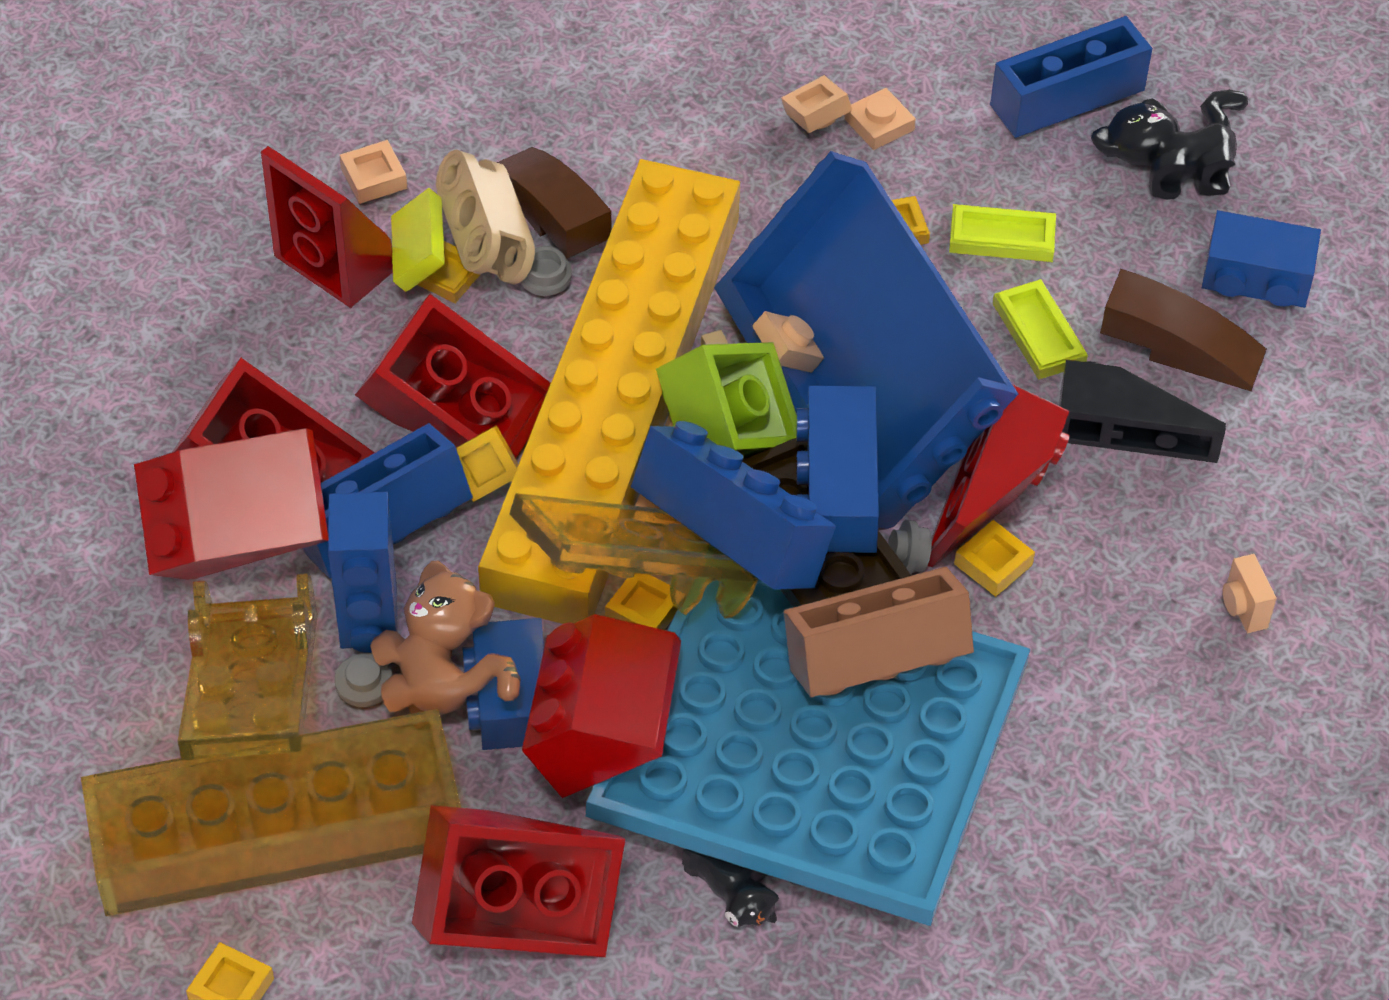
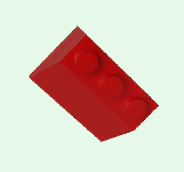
(600, 701)

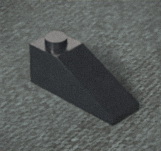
(1132, 415)

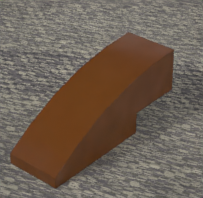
(558, 201)
(1181, 331)

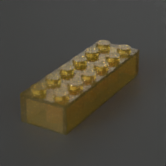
(266, 818)

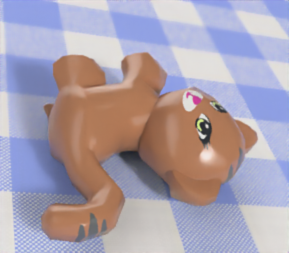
(439, 619)

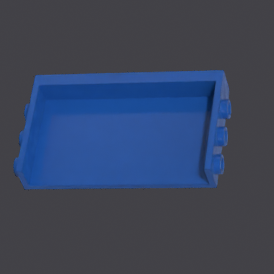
(879, 319)

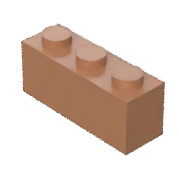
(879, 632)

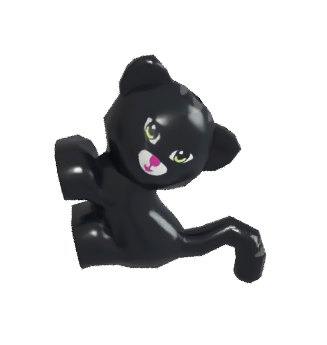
(1152, 137)

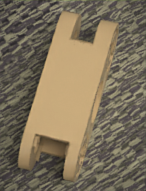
(485, 217)

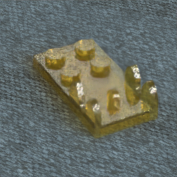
(631, 542)
(248, 674)

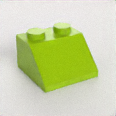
(732, 394)

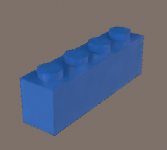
(733, 506)

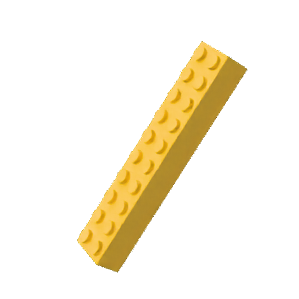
(606, 385)

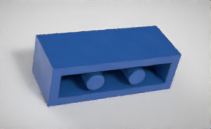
(1070, 76)
(841, 462)
(421, 483)
(362, 567)

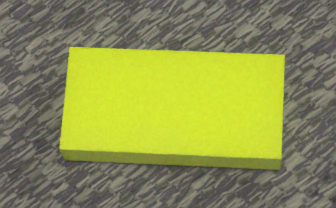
(1002, 233)
(417, 240)
(1039, 328)

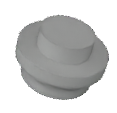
(549, 273)
(912, 545)
(360, 680)

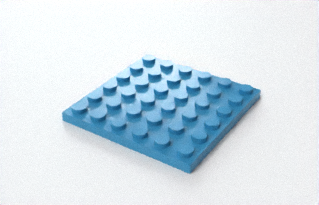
(821, 790)

